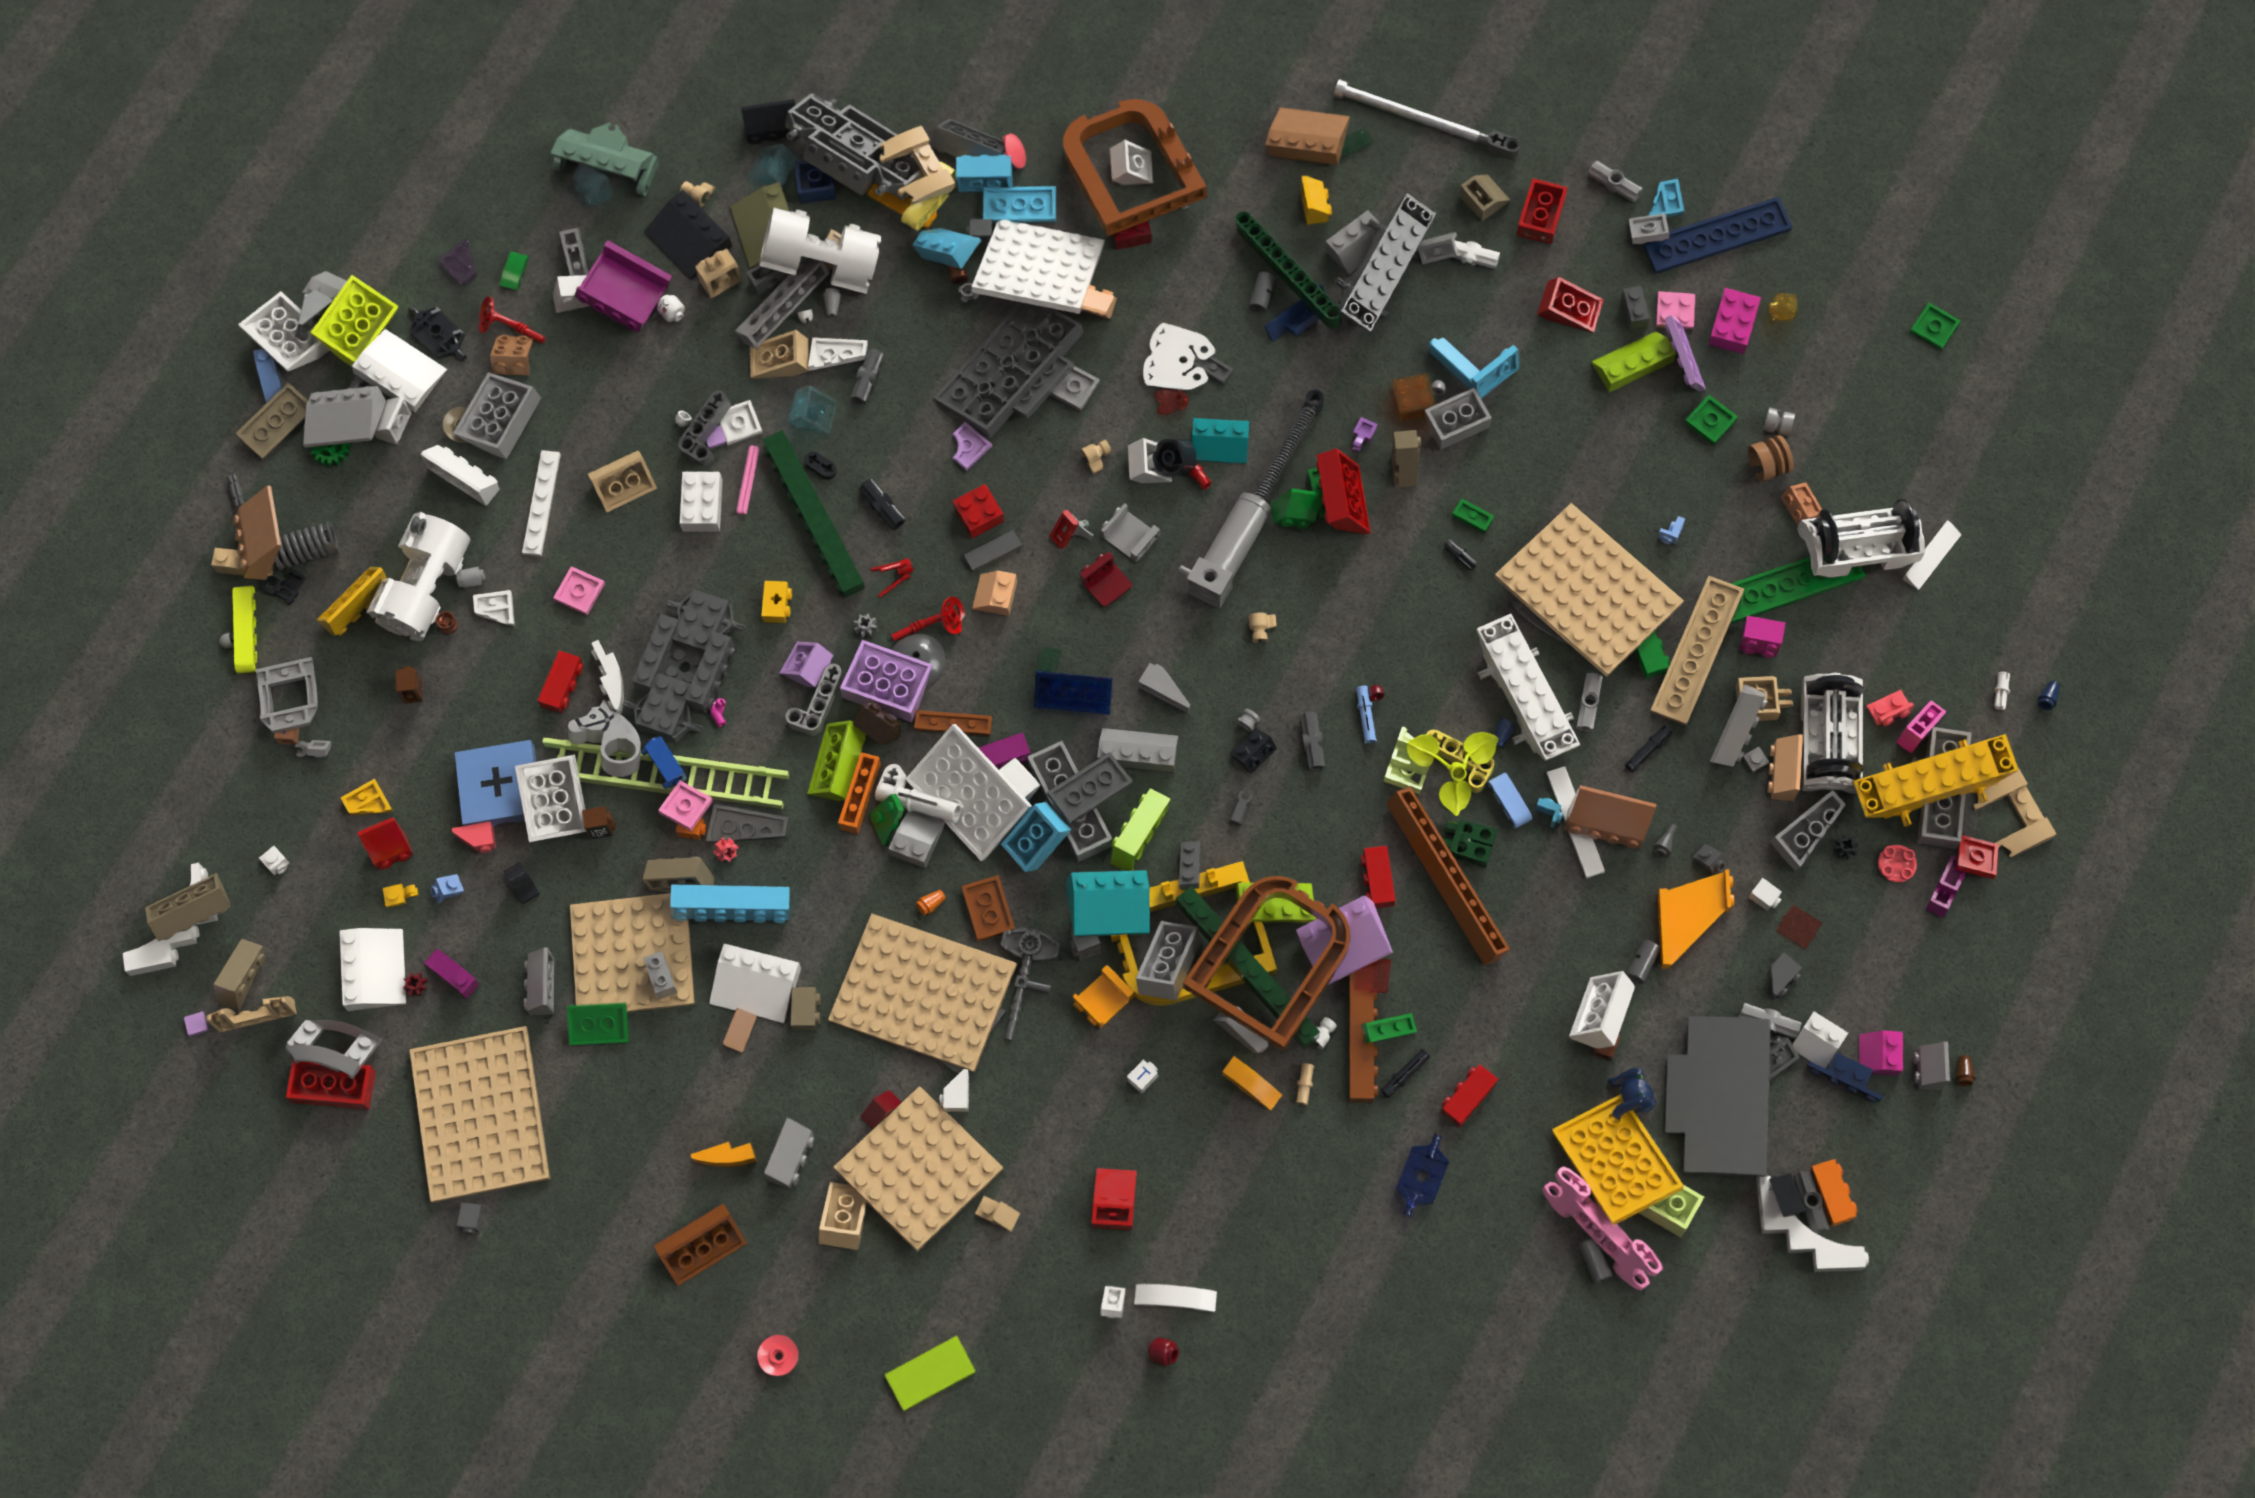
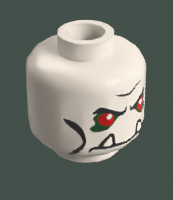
(670, 308)

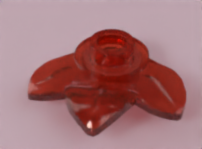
(1168, 400)

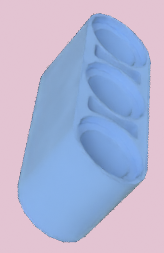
(1510, 799)

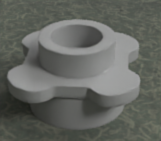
(967, 288)

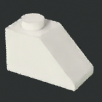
(956, 1094)

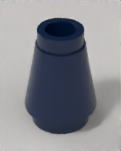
(2049, 696)
(1503, 731)

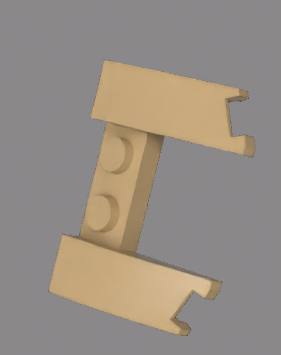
(917, 143)
(2036, 829)
(273, 1009)

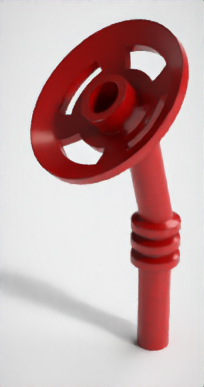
(492, 316)
(945, 616)

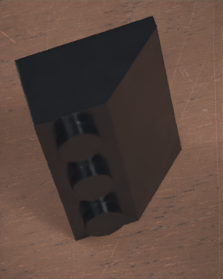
(766, 121)

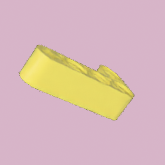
(919, 213)
(1477, 772)

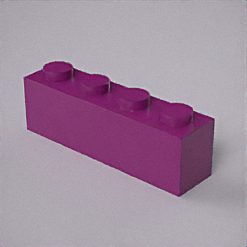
(1005, 750)

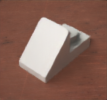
(1113, 1302)

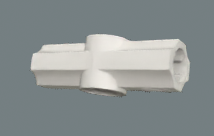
(1474, 254)

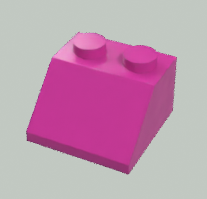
(1882, 1052)

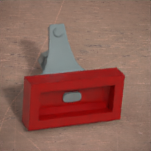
(1067, 527)

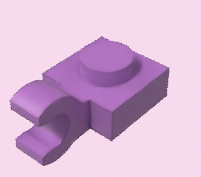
(1364, 432)

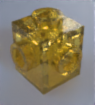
(1783, 307)

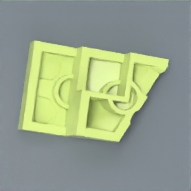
(1401, 763)

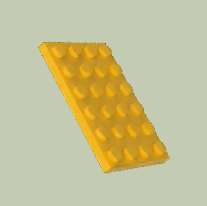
(1617, 1160)

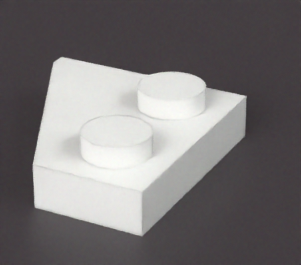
(495, 607)

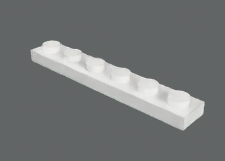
(541, 503)

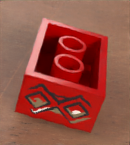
(1542, 211)

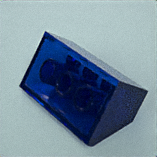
(1073, 692)

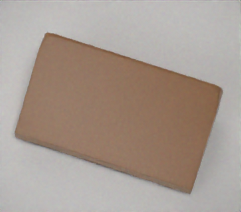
(739, 1030)

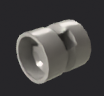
(1779, 422)

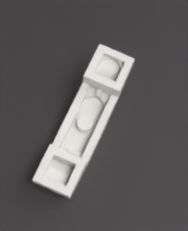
(1175, 1297)

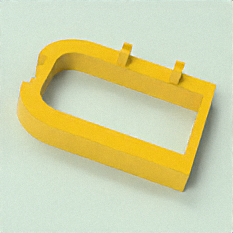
(1164, 896)

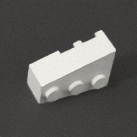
(565, 291)

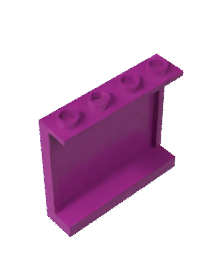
(623, 287)

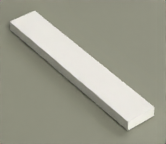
(1582, 843)

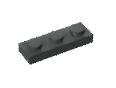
(1190, 865)

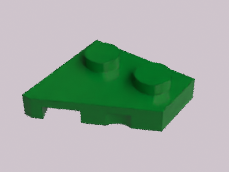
(886, 817)

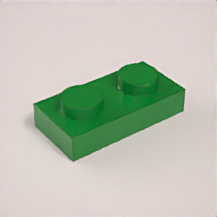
(1473, 516)

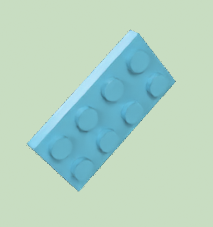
(1020, 204)

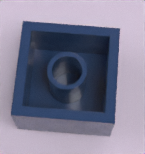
(813, 183)

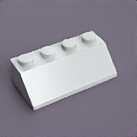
(460, 473)
(1602, 1010)

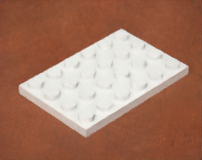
(964, 775)

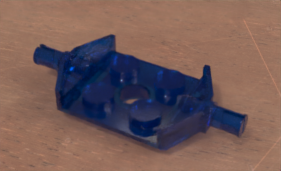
(1426, 1159)

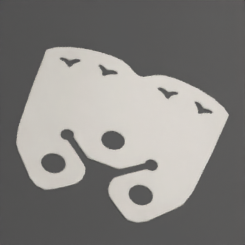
(1167, 368)

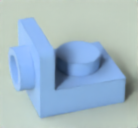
(1671, 535)

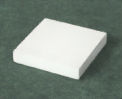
(740, 423)

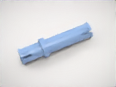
(1362, 693)

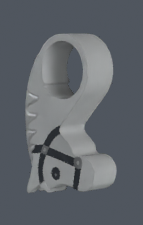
(614, 733)

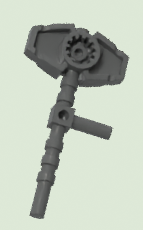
(1029, 946)

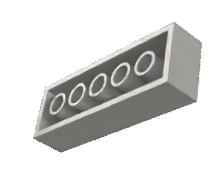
(1943, 820)
(1089, 832)

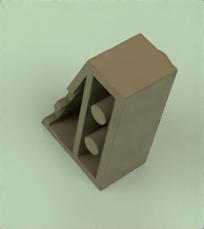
(678, 871)
(238, 974)

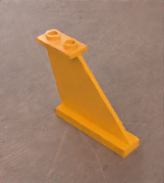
(1689, 912)

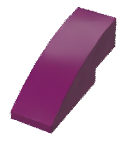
(1945, 889)

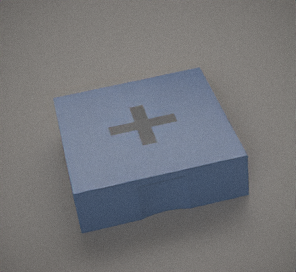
(490, 782)

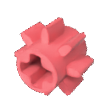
(725, 849)

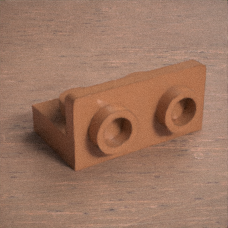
(1801, 502)

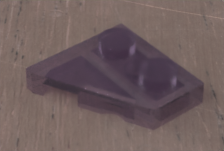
(459, 263)

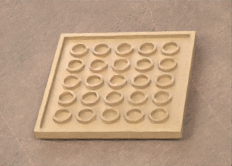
(610, 950)
(918, 1168)

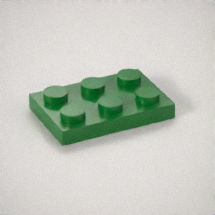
(598, 1023)

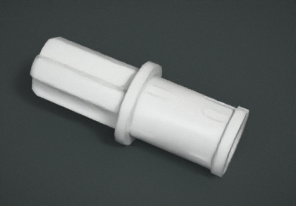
(2002, 690)

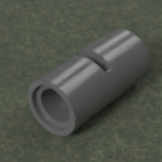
(1262, 291)
(1644, 961)
(1595, 1261)

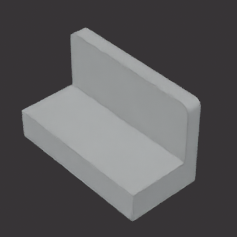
(1438, 248)

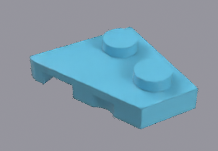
(1668, 199)

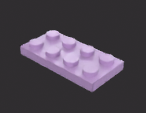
(1686, 359)

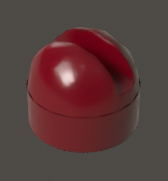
(1376, 690)

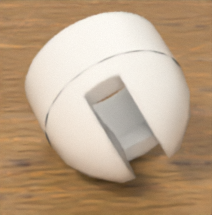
(805, 314)
(682, 419)

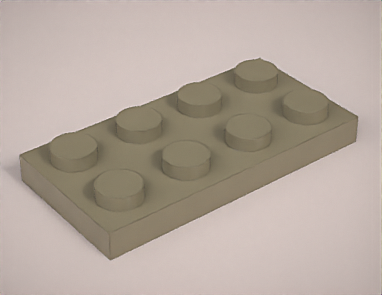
(274, 421)

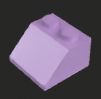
(806, 663)

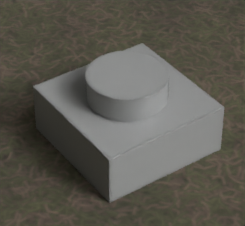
(1755, 759)

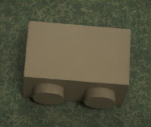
(804, 1008)

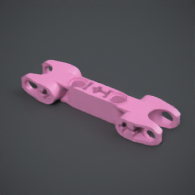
(1629, 1255)

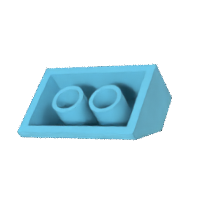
(983, 172)
(945, 246)

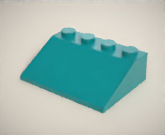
(1109, 903)

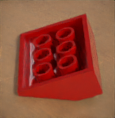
(1342, 492)

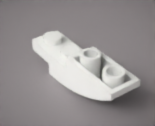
(612, 679)

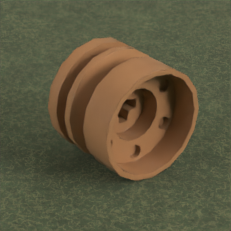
(1773, 457)

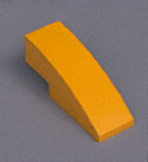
(1251, 1083)
(725, 1156)

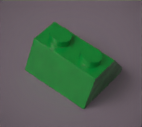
(1296, 508)

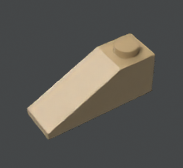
(228, 562)

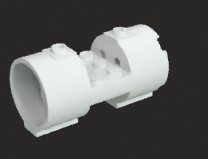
(787, 241)
(405, 604)

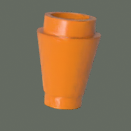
(930, 902)

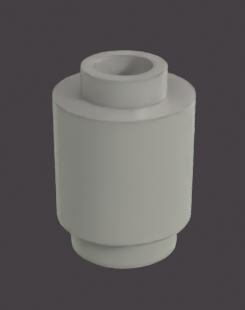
(470, 577)

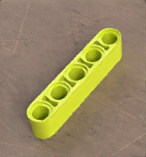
(244, 625)

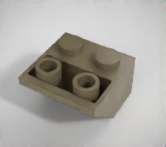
(1482, 196)

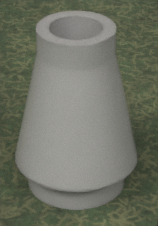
(832, 299)

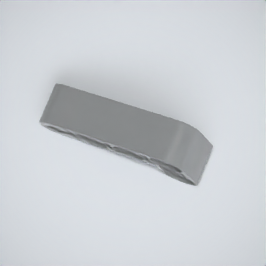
(818, 699)

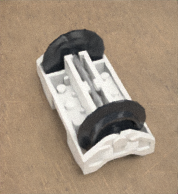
(1863, 539)
(1834, 708)

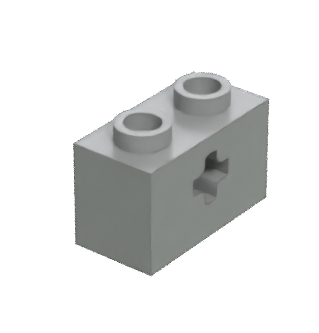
(660, 975)

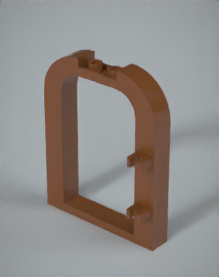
(1168, 143)
(1231, 932)

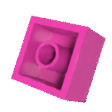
(1761, 636)

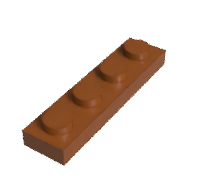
(942, 721)

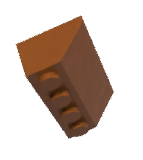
(700, 1244)

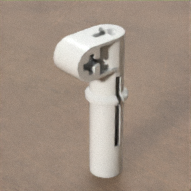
(912, 799)

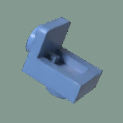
(446, 887)

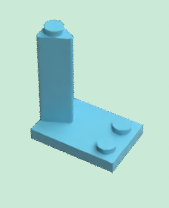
(1468, 374)

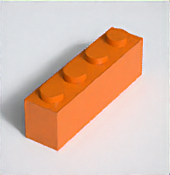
(859, 793)

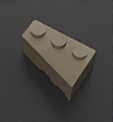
(1405, 458)

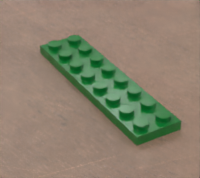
(1786, 586)

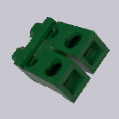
(1470, 841)

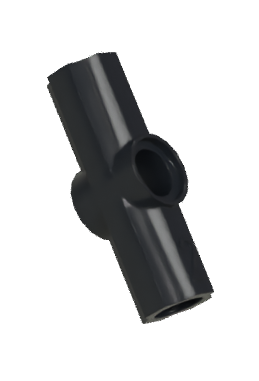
(882, 504)

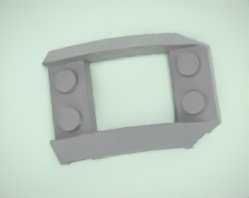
(283, 674)
(351, 1062)

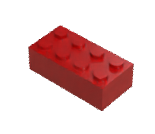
(323, 1086)

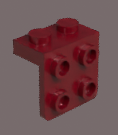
(1104, 580)

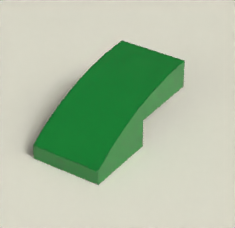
(513, 270)

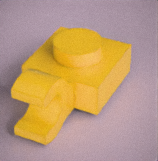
(396, 894)

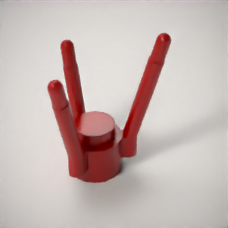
(902, 568)

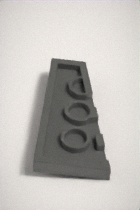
(744, 824)

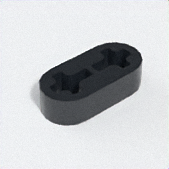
(822, 462)

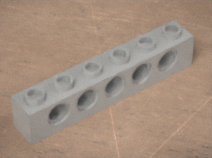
(782, 302)

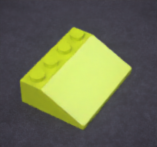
(354, 320)

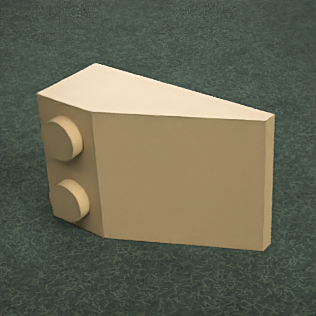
(780, 356)
(842, 1217)

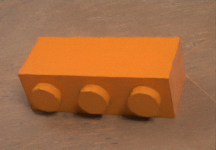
(1833, 1192)

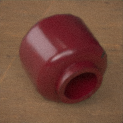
(1163, 1351)

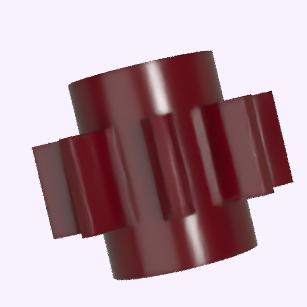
(420, 984)

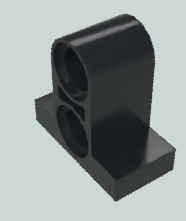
(521, 882)

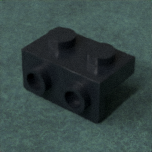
(1254, 750)

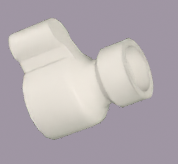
(1326, 1026)

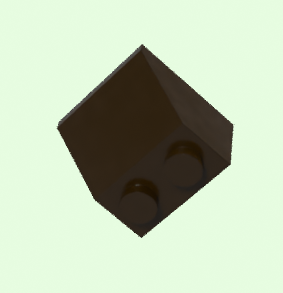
(877, 724)

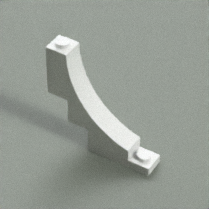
(1826, 1254)

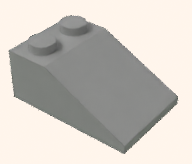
(916, 838)

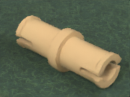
(1304, 1084)

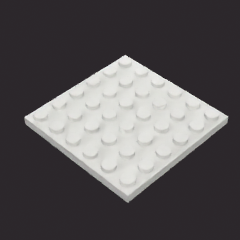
(1038, 266)

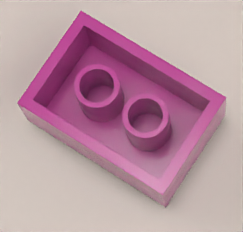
(1734, 320)

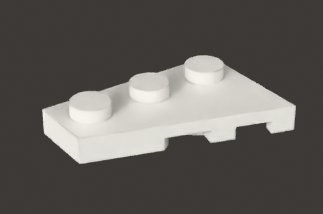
(834, 352)

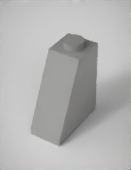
(1242, 1034)

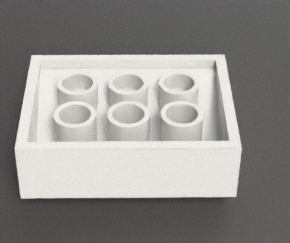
(275, 328)
(398, 369)
(551, 798)
(372, 968)
(754, 983)

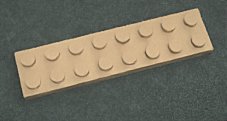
(1697, 650)

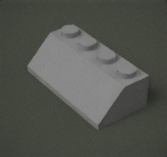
(1738, 726)
(1139, 749)

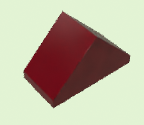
(880, 1108)

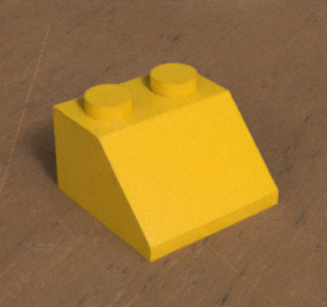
(1314, 201)

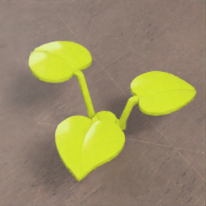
(1454, 795)

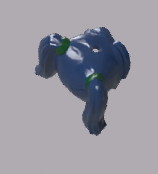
(1635, 1092)

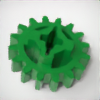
(336, 453)

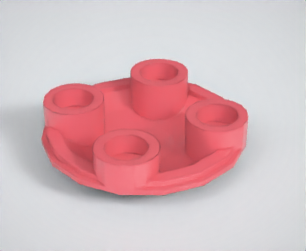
(1015, 149)
(1897, 863)

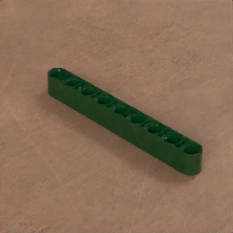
(1288, 270)

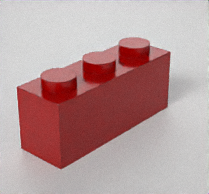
(560, 682)
(1378, 876)
(1468, 1095)

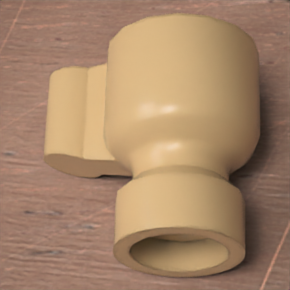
(698, 193)
(1094, 454)
(1259, 623)

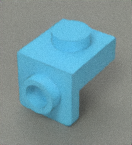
(1550, 807)

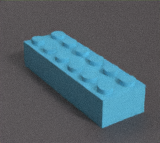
(730, 903)

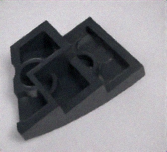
(1787, 1195)

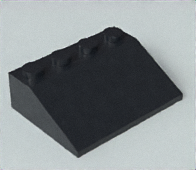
(687, 233)

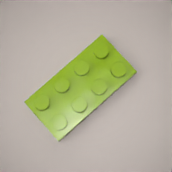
(1279, 908)

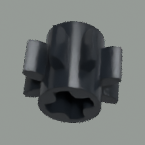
(1850, 850)

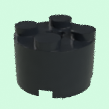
(1174, 457)

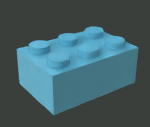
(1036, 836)

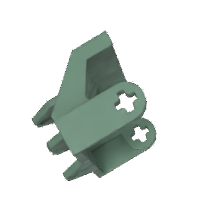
(607, 152)

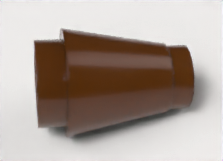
(1965, 1073)

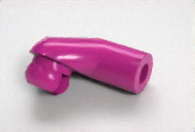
(717, 711)

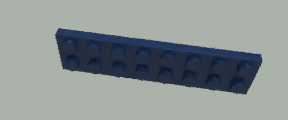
(1718, 235)

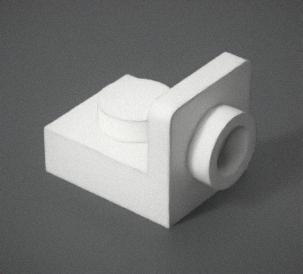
(274, 861)

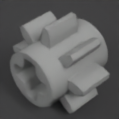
(865, 630)

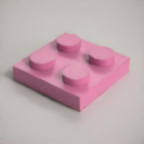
(1676, 304)
(579, 590)
(685, 805)

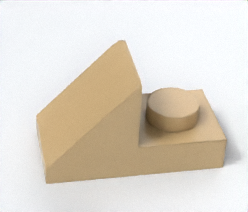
(997, 1213)

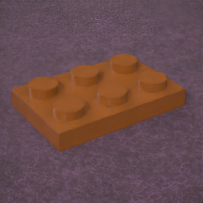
(988, 908)

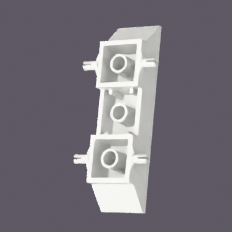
(1527, 690)

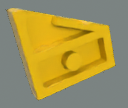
(366, 800)

